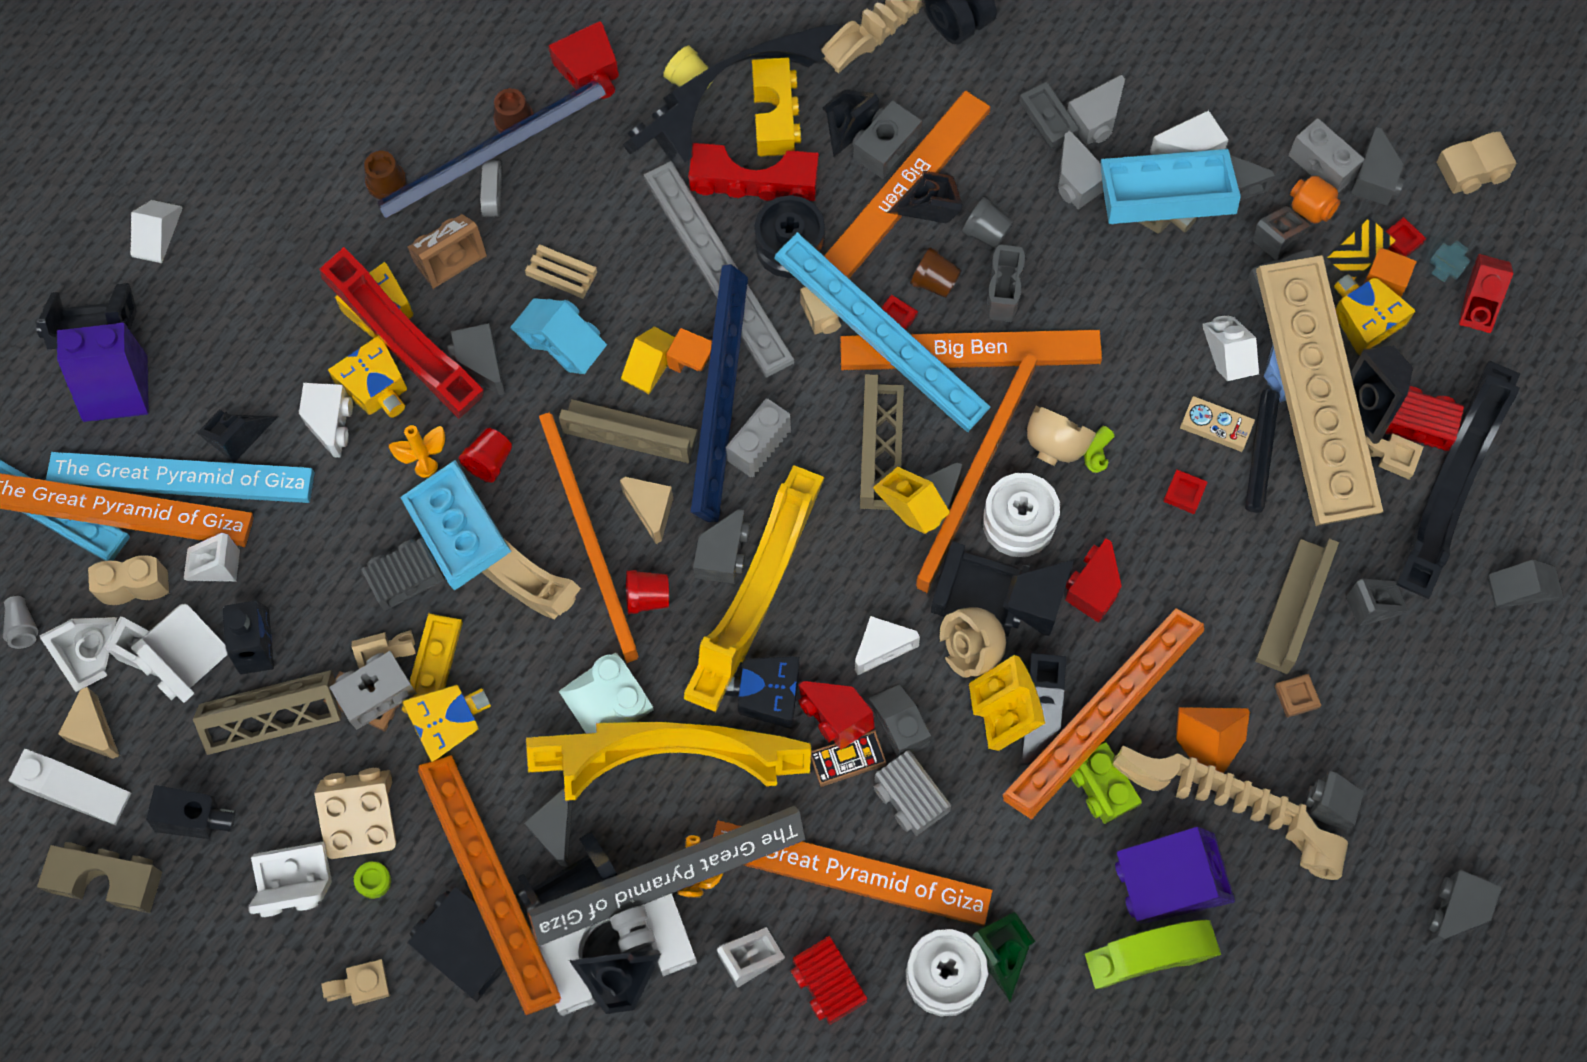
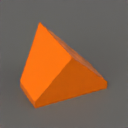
(1212, 734)

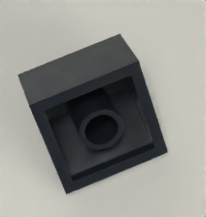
(1380, 385)

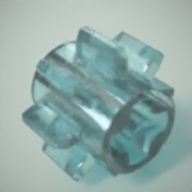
(1450, 261)

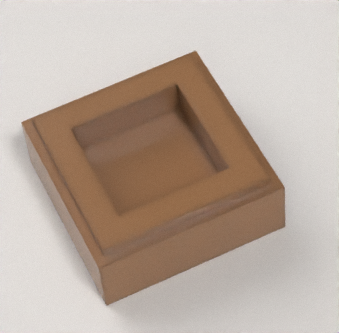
(1297, 695)

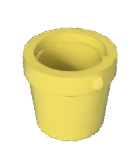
(684, 66)

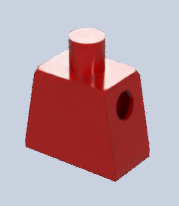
(586, 58)

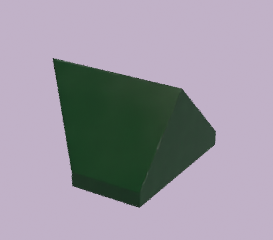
(1005, 949)

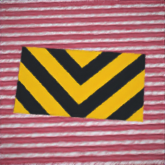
(1360, 249)

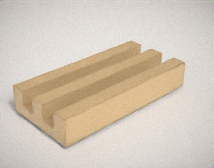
(537, 260)

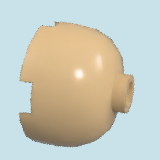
(1057, 437)
(973, 641)

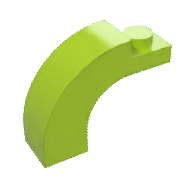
(1152, 951)

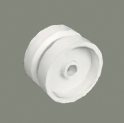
(1021, 514)
(949, 951)

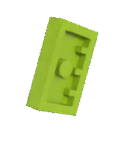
(1107, 788)

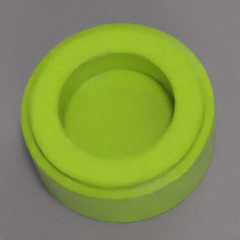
(372, 880)

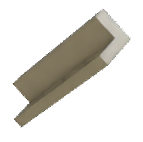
(628, 431)
(870, 438)
(1296, 605)
(262, 701)

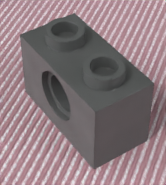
(882, 155)

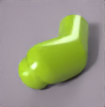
(1094, 456)

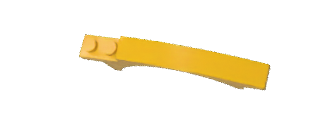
(731, 639)
(592, 754)

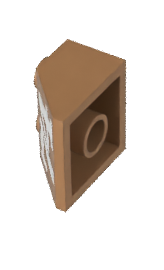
(447, 250)

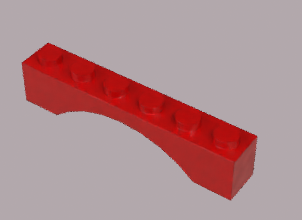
(374, 307)

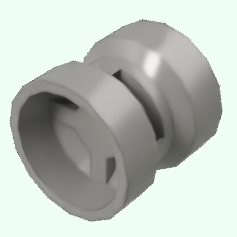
(626, 924)

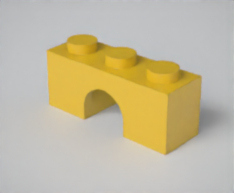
(773, 84)

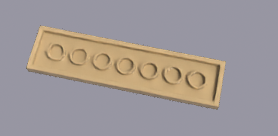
(1319, 390)

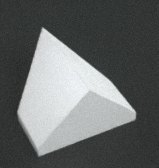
(80, 649)

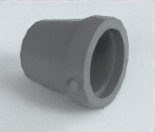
(987, 224)

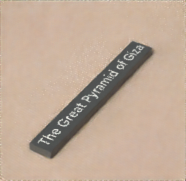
(666, 875)

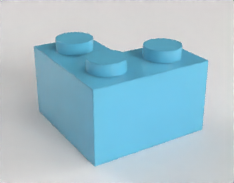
(561, 332)

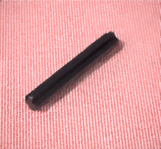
(1262, 451)

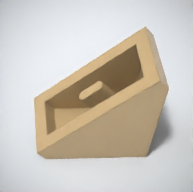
(651, 504)
(88, 726)

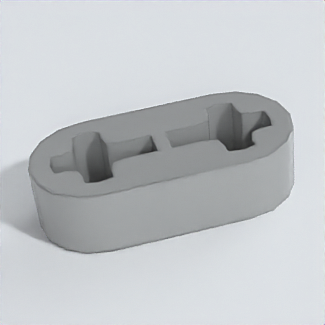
(491, 188)

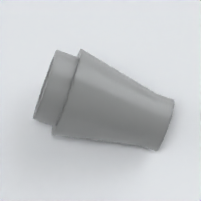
(19, 626)

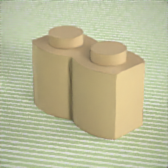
(1476, 163)
(135, 578)

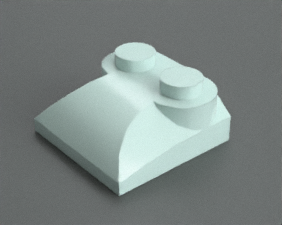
(606, 695)

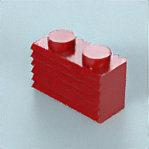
(1427, 419)
(828, 980)

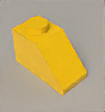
(913, 499)

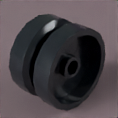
(959, 18)
(780, 222)

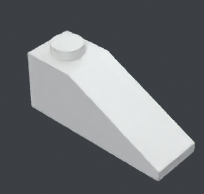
(69, 787)

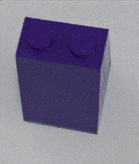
(104, 371)
(1174, 876)

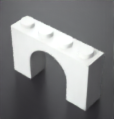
(670, 941)

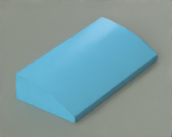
(1169, 186)

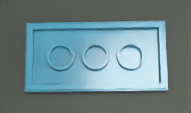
(455, 525)

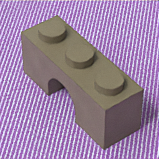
(71, 869)

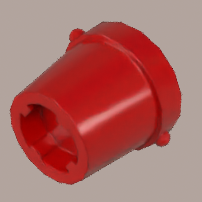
(486, 455)
(646, 591)

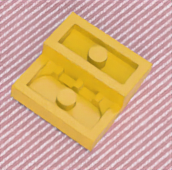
(1006, 702)

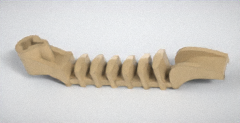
(875, 27)
(1321, 850)

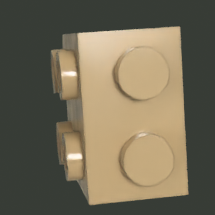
(356, 813)

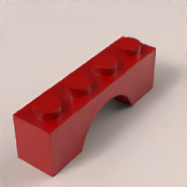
(715, 172)

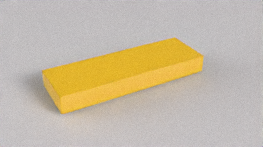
(435, 654)

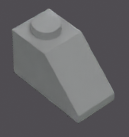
(1097, 111)
(1079, 173)

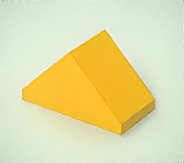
(647, 359)

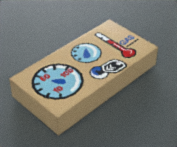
(1217, 424)

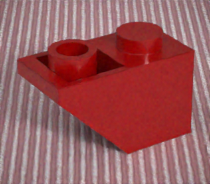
(1485, 293)
(1098, 584)
(838, 710)

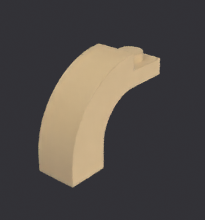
(532, 585)

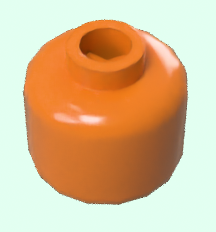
(1315, 199)

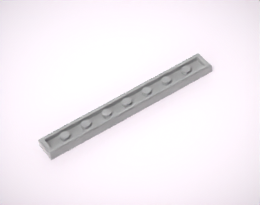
(709, 256)

